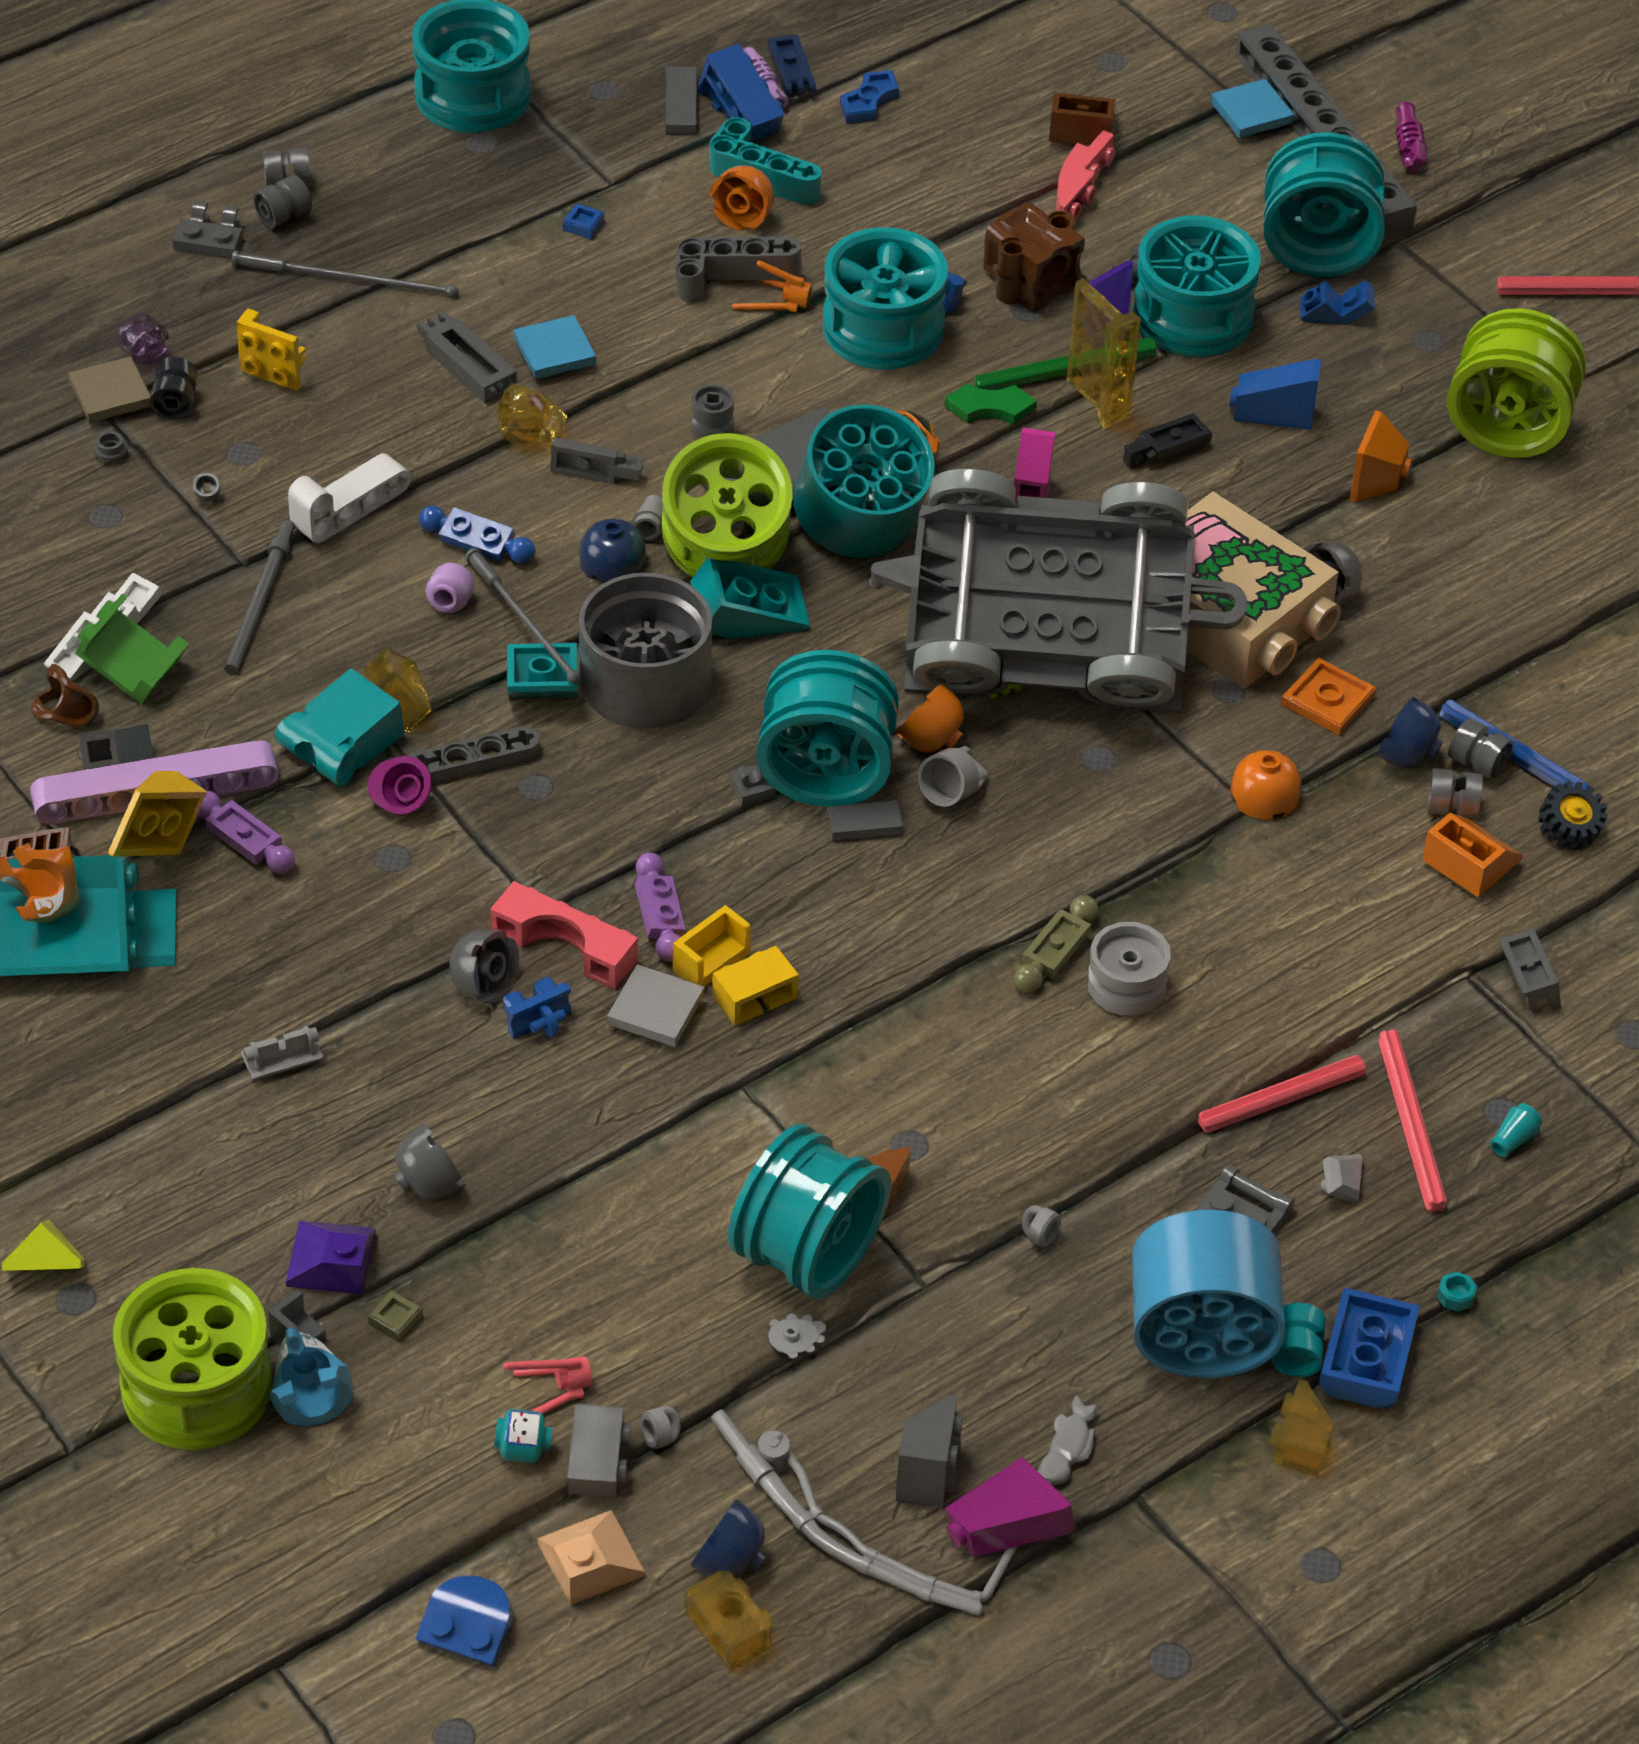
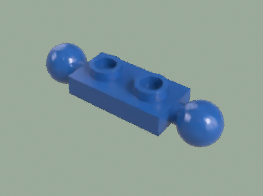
(472, 531)

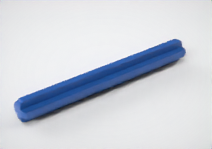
(1521, 755)

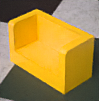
(711, 945)

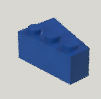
(740, 91)

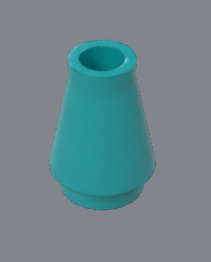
(1517, 1128)

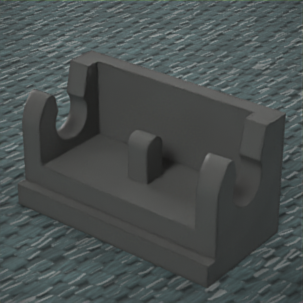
(1531, 969)

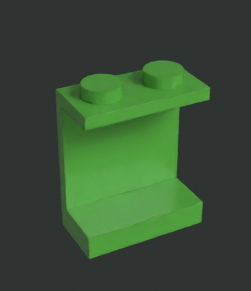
(127, 651)

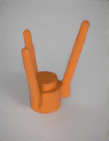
(794, 291)

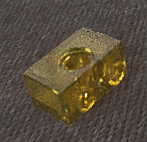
(731, 1639)

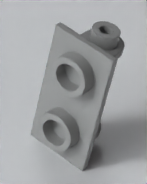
(277, 1056)

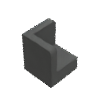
(291, 1314)

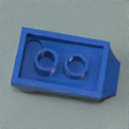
(1368, 1349)

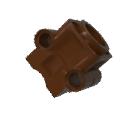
(1033, 255)

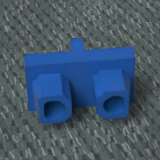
(540, 1011)

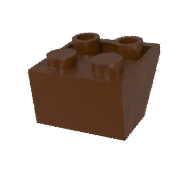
(1080, 118)

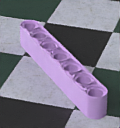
(111, 787)

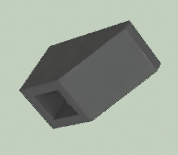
(115, 746)

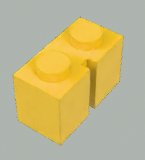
(761, 975)

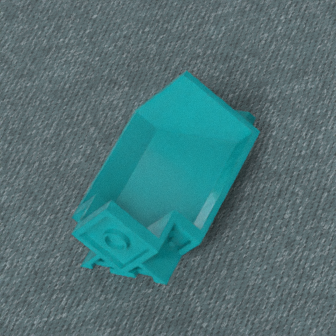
(104, 933)

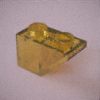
(402, 681)
(1305, 1433)

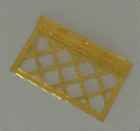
(1116, 354)

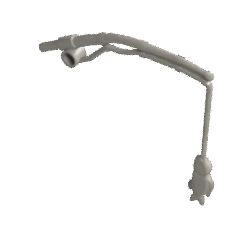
(1069, 1445)

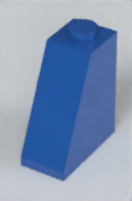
(1278, 395)

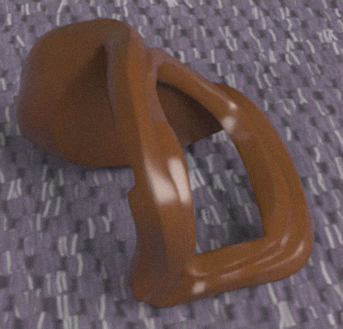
(76, 705)

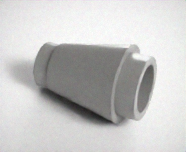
(649, 518)

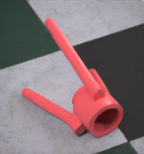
(569, 1373)

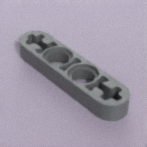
(477, 761)

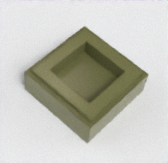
(395, 1315)

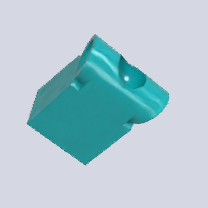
(343, 727)

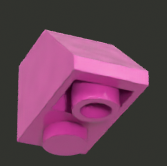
(1034, 463)

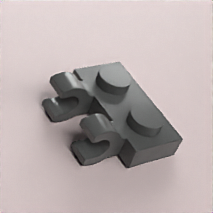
(209, 238)

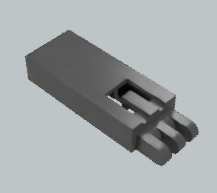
(481, 371)

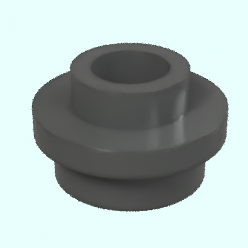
(110, 446)

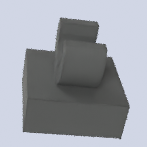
(751, 785)

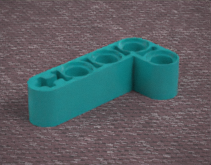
(789, 175)

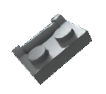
(1221, 1199)

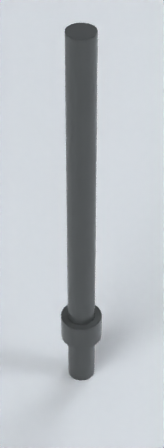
(277, 552)

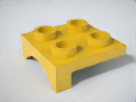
(269, 352)

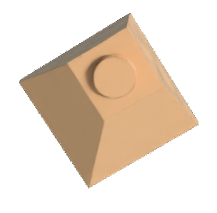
(591, 1557)

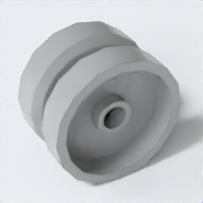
(1128, 968)

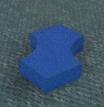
(864, 101)

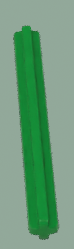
(1044, 369)

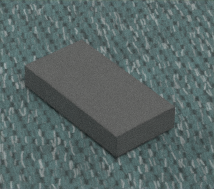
(865, 820)

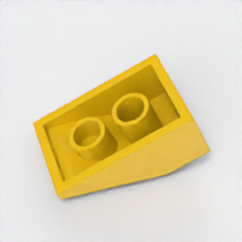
(158, 816)

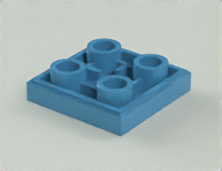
(1252, 108)
(554, 347)

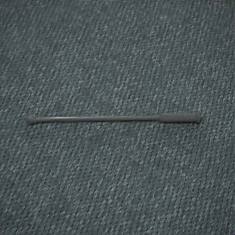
(280, 265)
(475, 558)

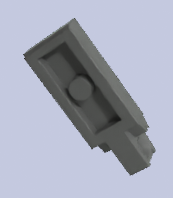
(593, 461)

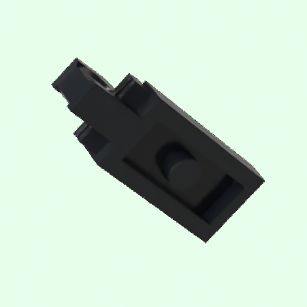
(1167, 440)

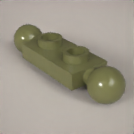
(1056, 943)

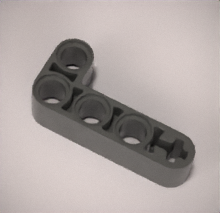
(732, 259)

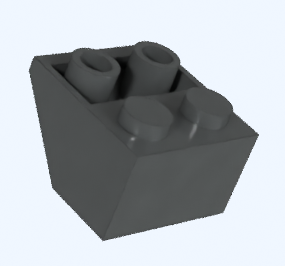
(929, 1454)

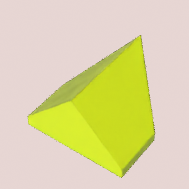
(44, 1250)

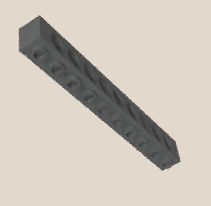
(1270, 58)

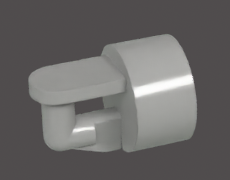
(950, 776)

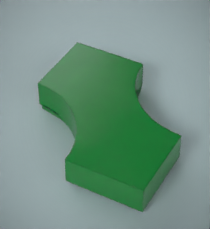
(1003, 404)

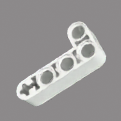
(328, 510)

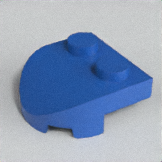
(468, 1619)

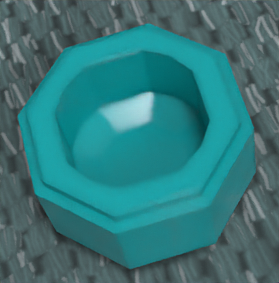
(1456, 1291)

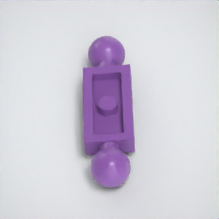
(246, 834)
(659, 904)

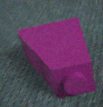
(1009, 1512)

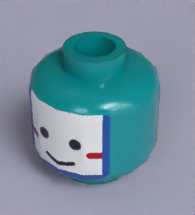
(522, 1436)

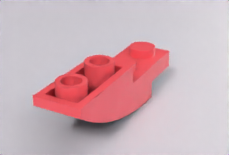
(1081, 171)

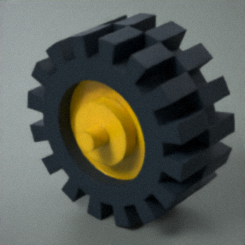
(1572, 815)

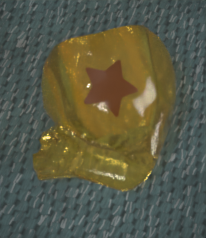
(529, 415)

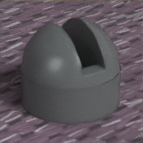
(199, 490)

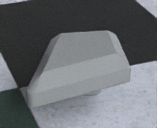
(1342, 1176)

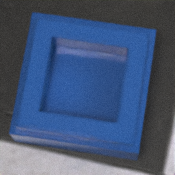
(583, 221)

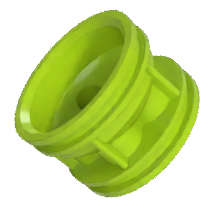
(708, 463)
(193, 1319)

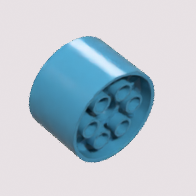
(1207, 1294)

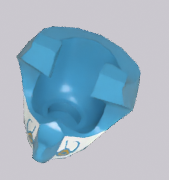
(309, 1381)

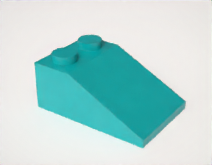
(750, 599)

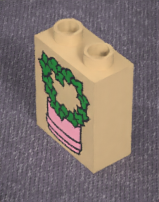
(1284, 586)

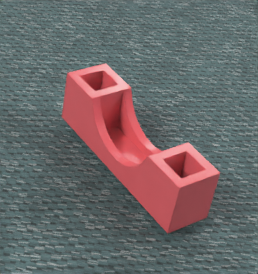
(533, 916)

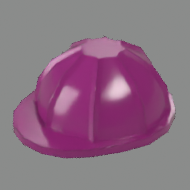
(400, 785)

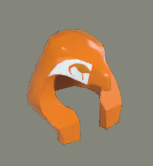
(45, 880)

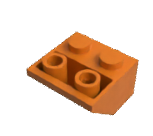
(1468, 854)

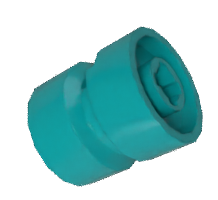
(1303, 1341)

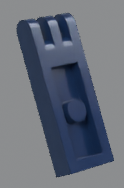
(791, 64)

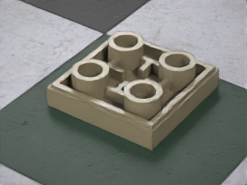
(109, 389)

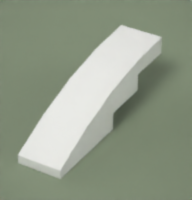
(141, 597)

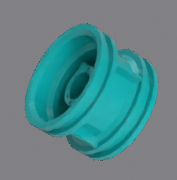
(471, 65)
(1324, 184)
(1196, 285)

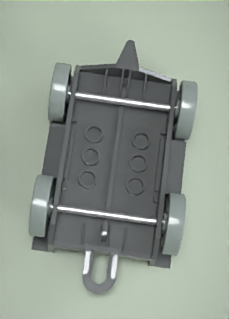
(1053, 592)

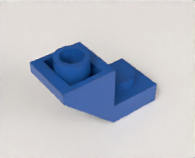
(1327, 306)

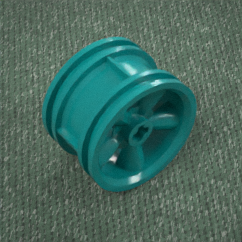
(884, 298)

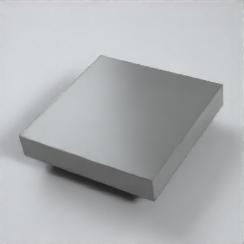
(655, 1005)

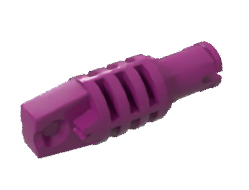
(1410, 137)

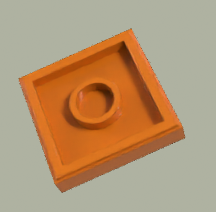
(1328, 696)

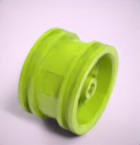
(1516, 383)

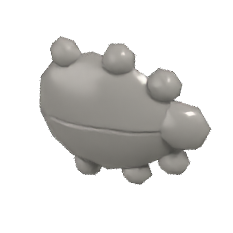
(796, 1335)

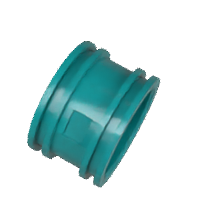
(828, 728)
(809, 1210)

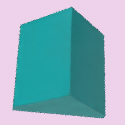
(535, 672)

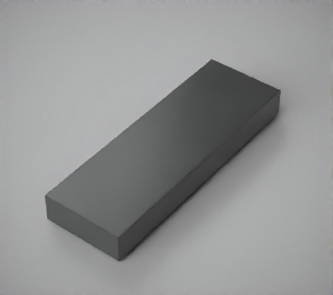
(680, 100)

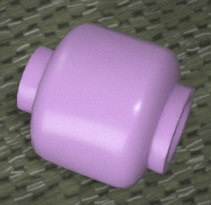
(450, 587)

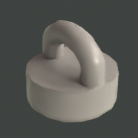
(1043, 1227)
(657, 1428)

